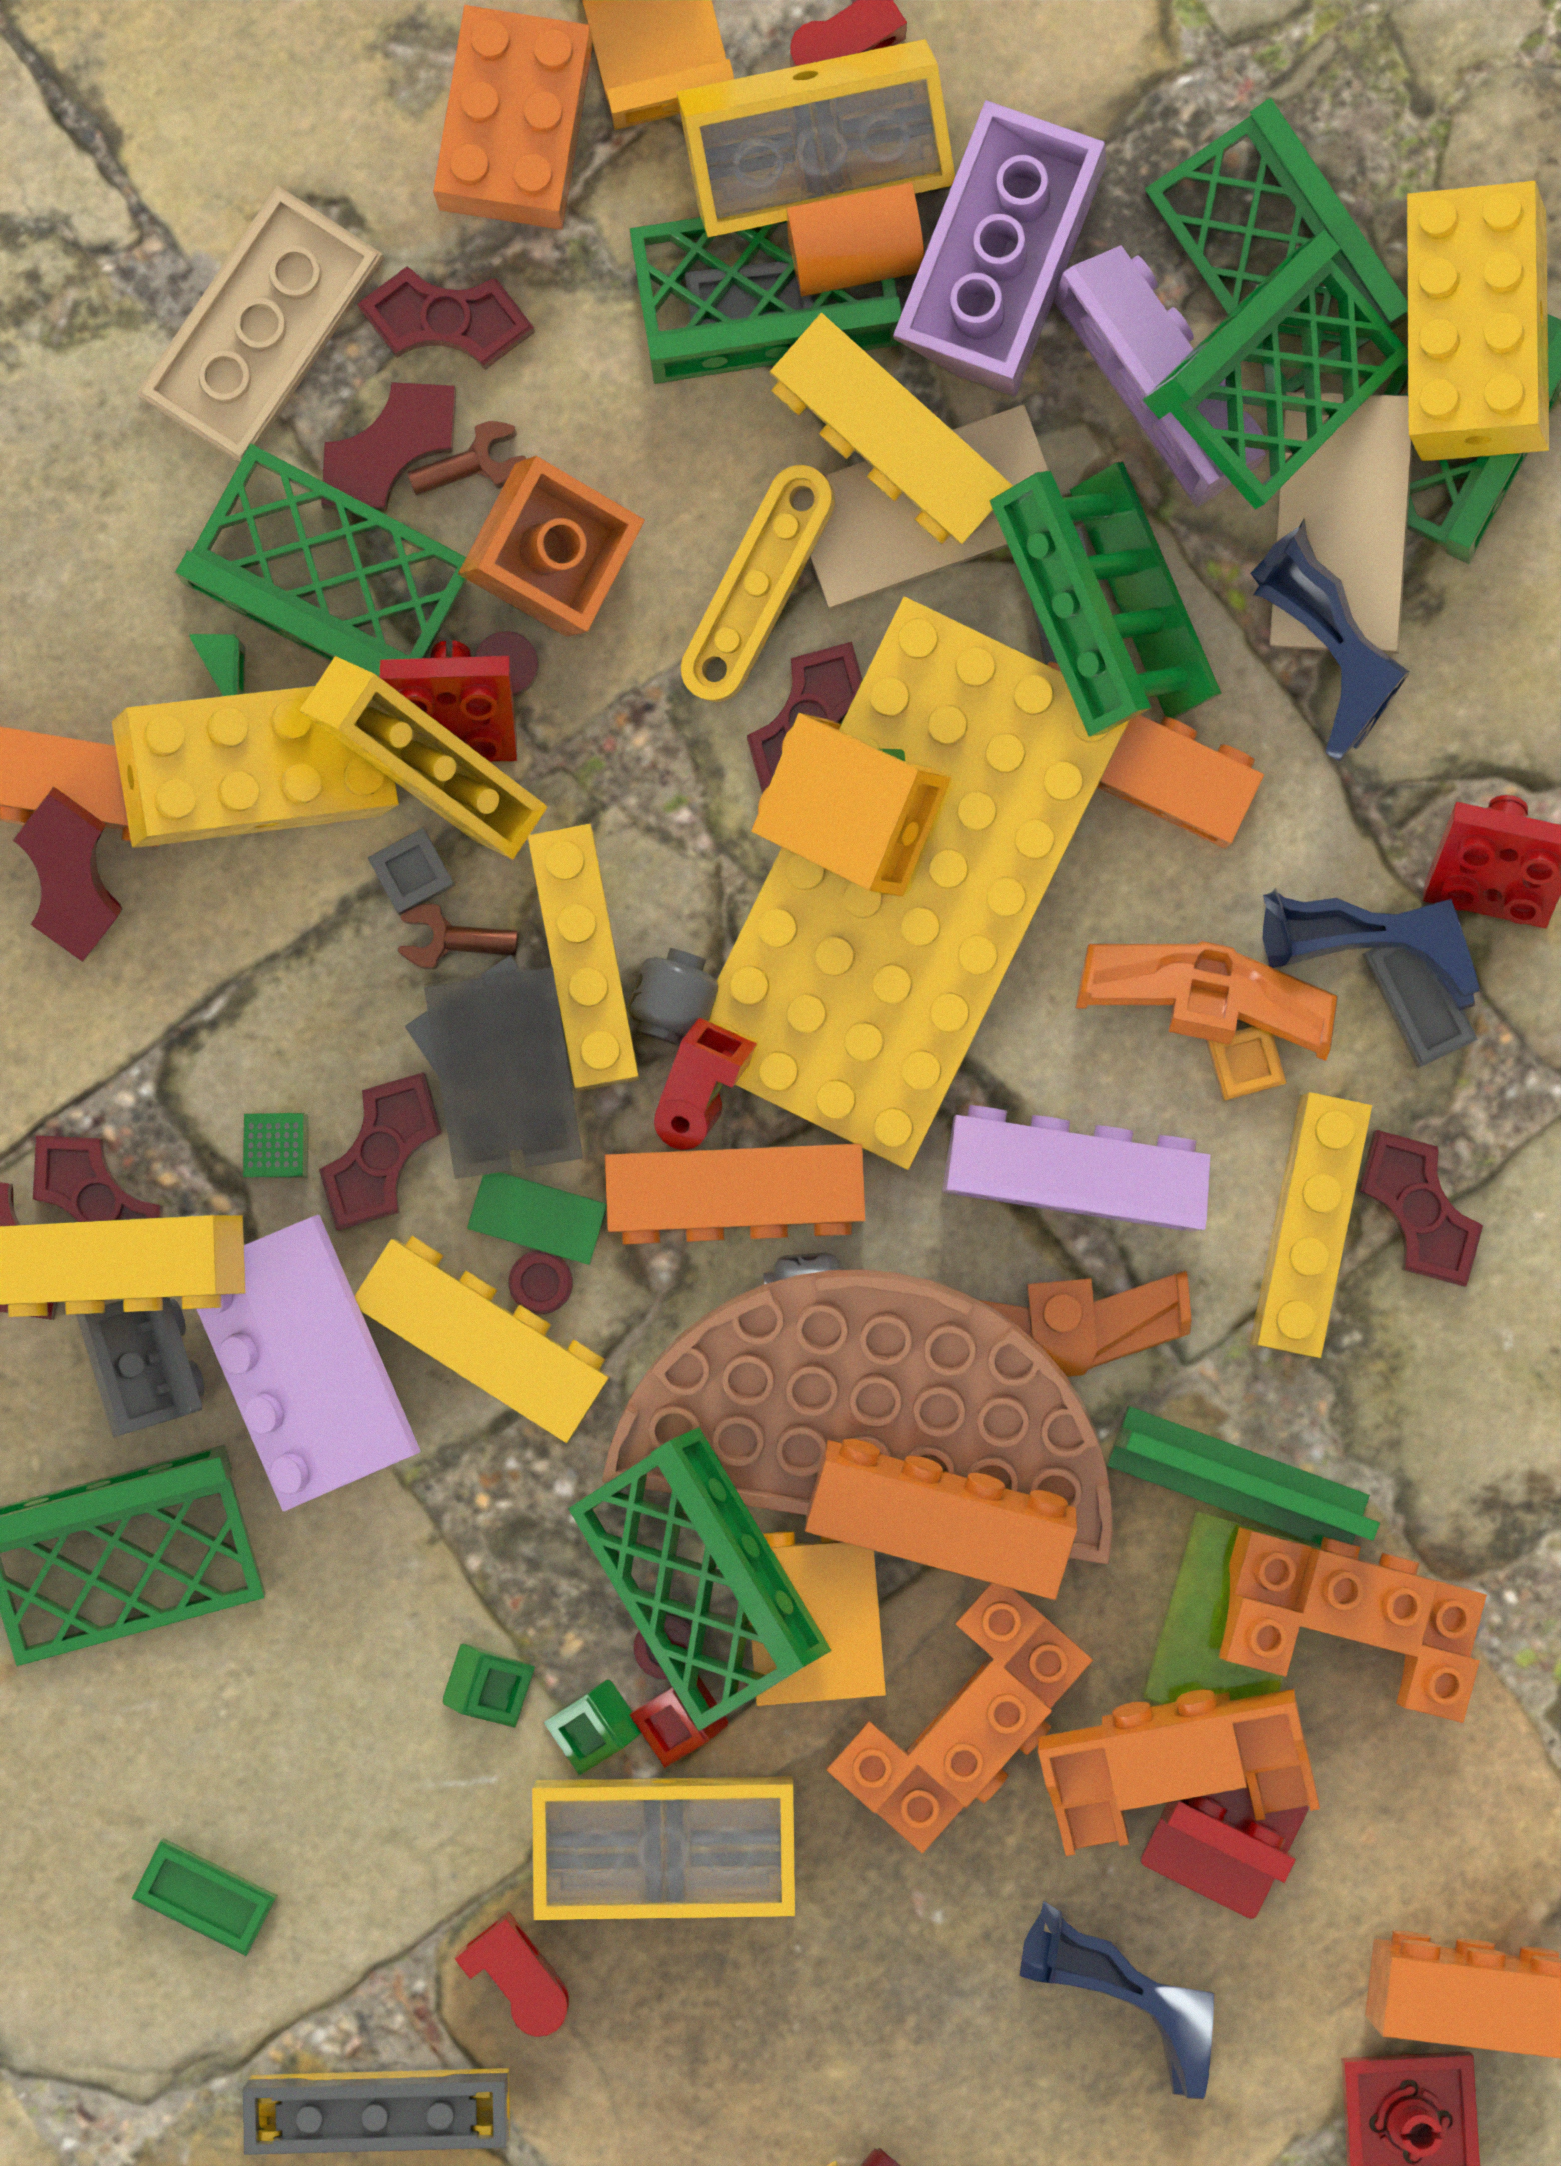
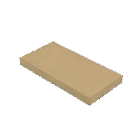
(260, 325)
(1354, 516)
(877, 542)

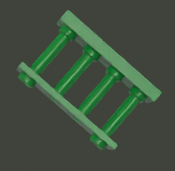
(1074, 609)

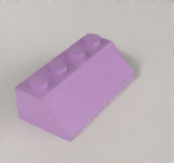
(1001, 247)
(1136, 347)
(1078, 1172)
(306, 1368)

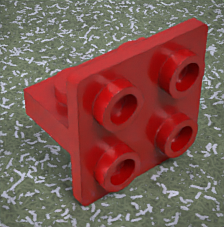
(1221, 1848)

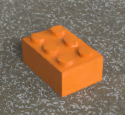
(513, 117)
(1466, 1994)

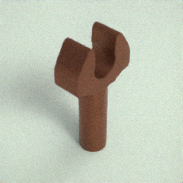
(470, 462)
(453, 938)

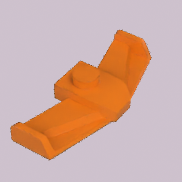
(1209, 991)
(1091, 1332)

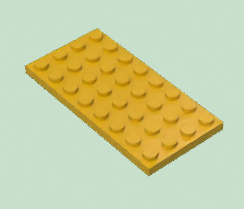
(876, 994)

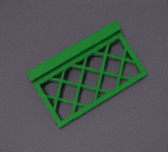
(1313, 202)
(747, 341)
(1236, 341)
(1487, 477)
(285, 610)
(1239, 1480)
(116, 1499)
(743, 1562)

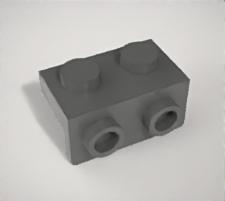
(141, 1365)

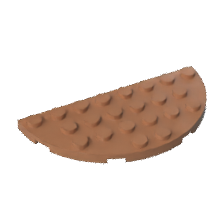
(874, 1364)

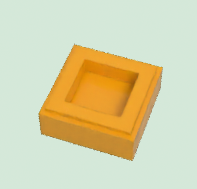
(1246, 1064)

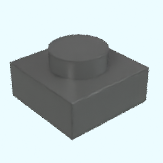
(411, 871)

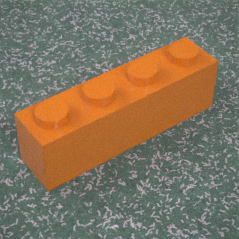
(78, 768)
(1181, 779)
(735, 1189)
(942, 1518)

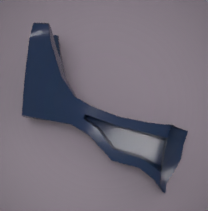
(1316, 598)
(1321, 927)
(1095, 1964)

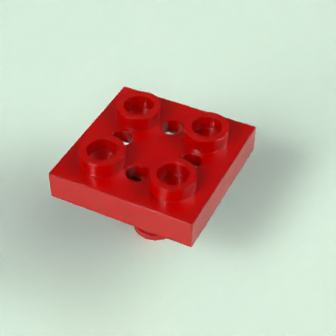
(463, 695)
(1498, 863)
(1412, 2122)

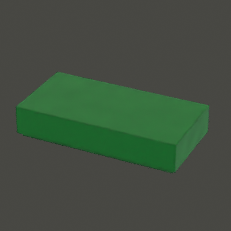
(537, 1216)
(204, 1897)

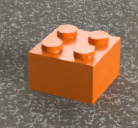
(551, 546)

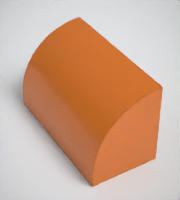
(855, 239)

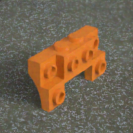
(1330, 1590)
(976, 1730)
(1176, 1754)

